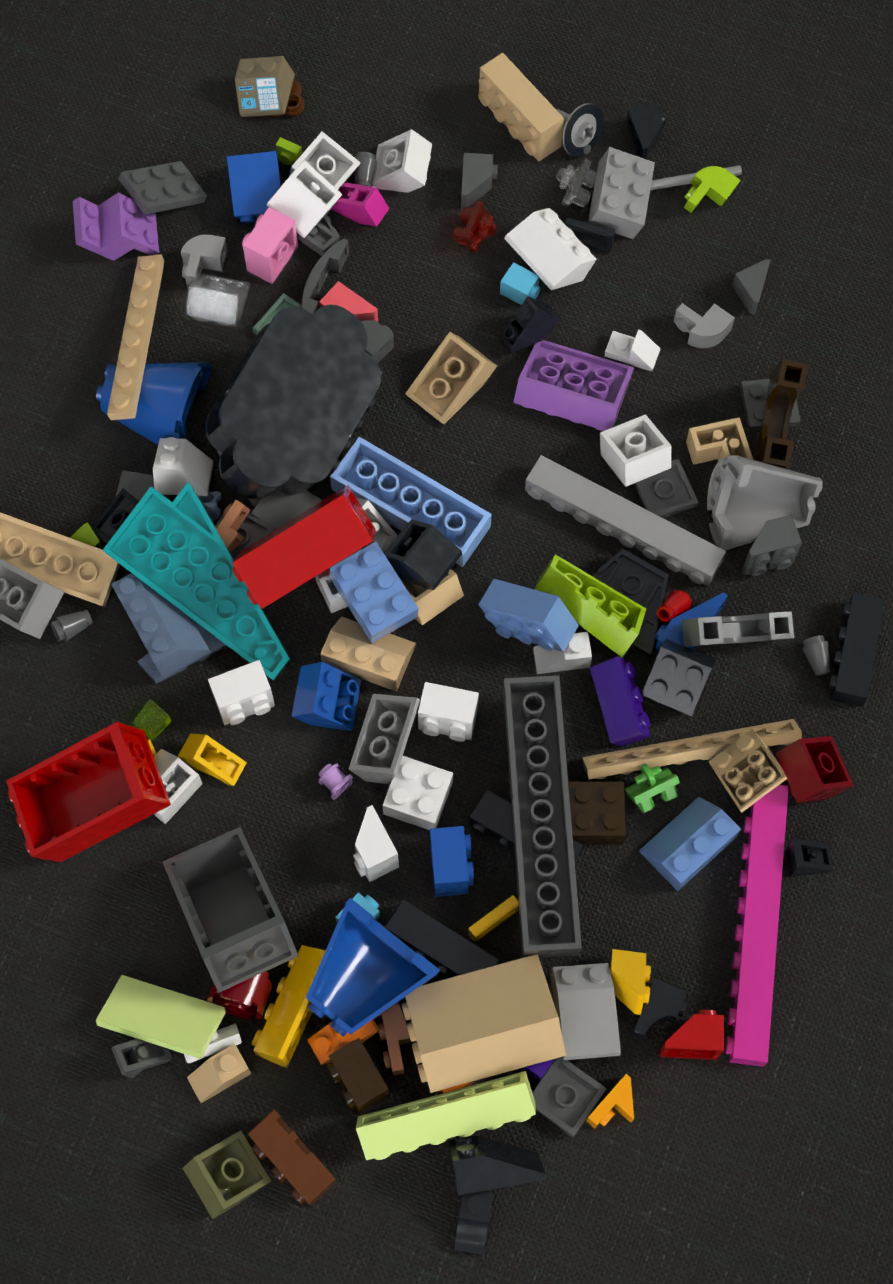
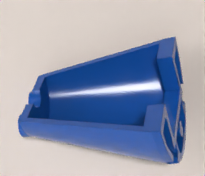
(163, 399)
(364, 971)

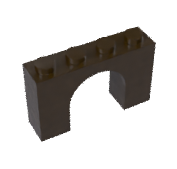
(785, 385)

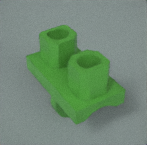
(651, 783)

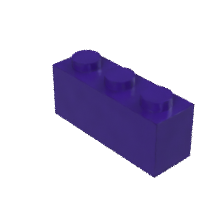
(620, 701)

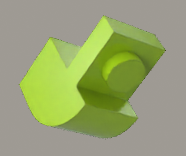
(713, 182)

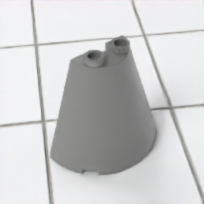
(752, 492)

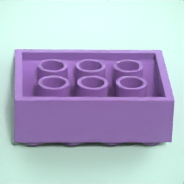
(573, 385)

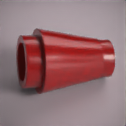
(674, 605)

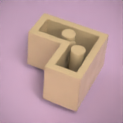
(717, 441)

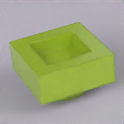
(287, 151)

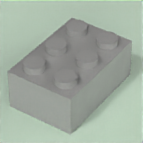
(621, 192)

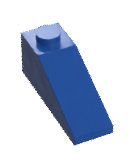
(674, 630)

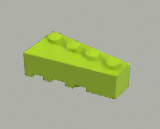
(593, 604)

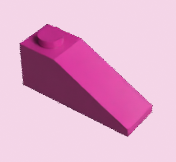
(361, 204)

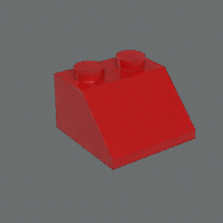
(698, 1038)

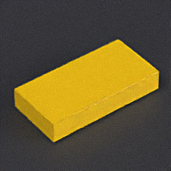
(493, 919)

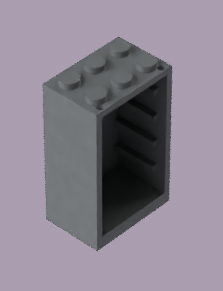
(230, 909)

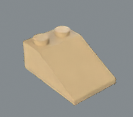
(450, 378)
(435, 601)

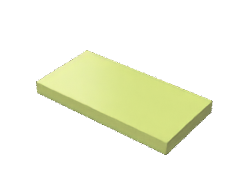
(161, 1016)

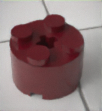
(244, 998)

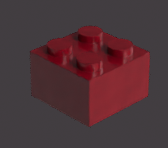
(814, 769)

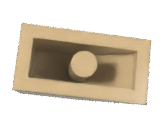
(218, 1073)

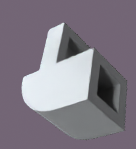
(203, 253)
(705, 330)

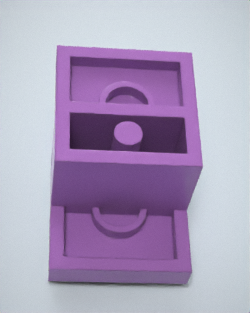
(114, 227)

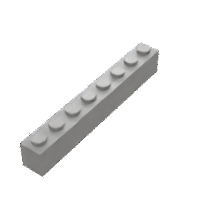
(624, 521)

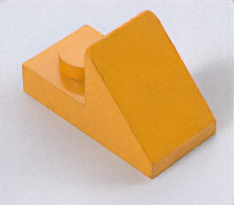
(618, 1098)

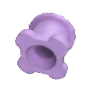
(335, 780)

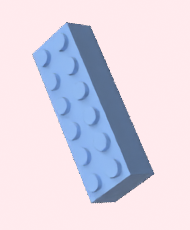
(407, 494)

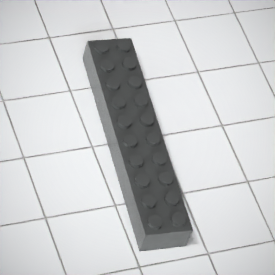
(541, 817)

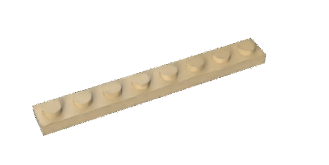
(136, 338)
(685, 750)

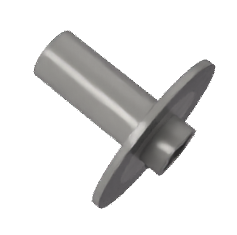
(582, 129)

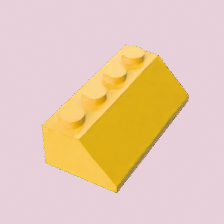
(290, 1012)

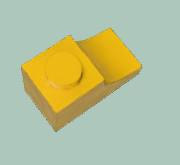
(212, 758)

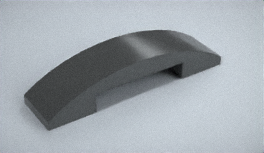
(331, 260)

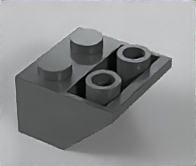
(773, 547)

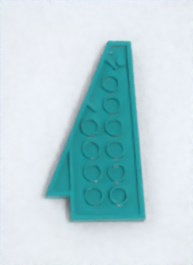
(188, 564)

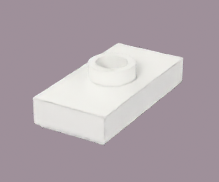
(221, 1040)

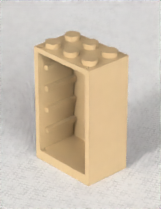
(483, 1023)

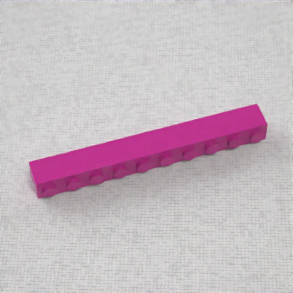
(758, 930)

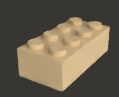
(520, 107)

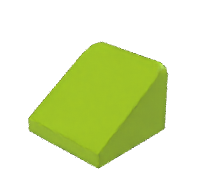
(86, 535)

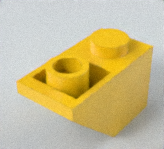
(629, 978)

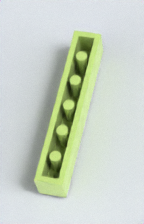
(446, 1116)

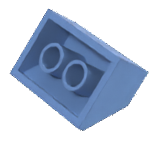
(690, 842)

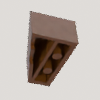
(291, 1159)

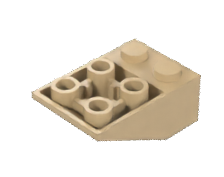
(748, 770)

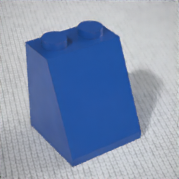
(252, 183)

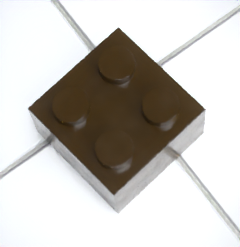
(597, 812)
(359, 1077)

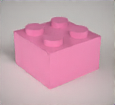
(270, 245)

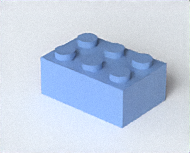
(373, 592)
(528, 615)

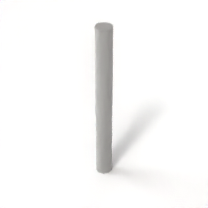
(686, 179)

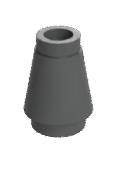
(365, 171)
(69, 625)
(817, 654)

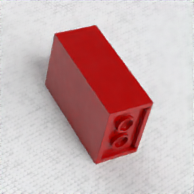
(304, 547)
(87, 793)

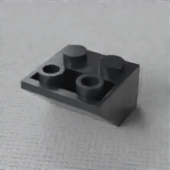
(422, 555)

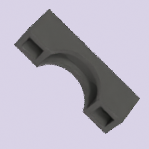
(737, 629)

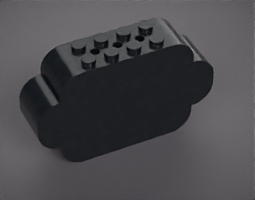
(294, 402)

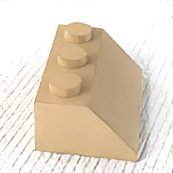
(377, 663)

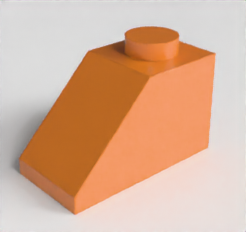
(329, 1040)

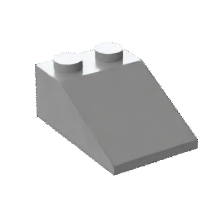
(26, 600)
(586, 1010)

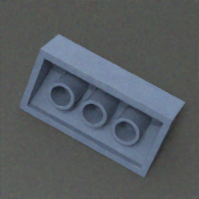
(163, 627)

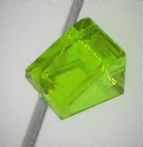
(152, 719)

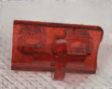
(478, 226)

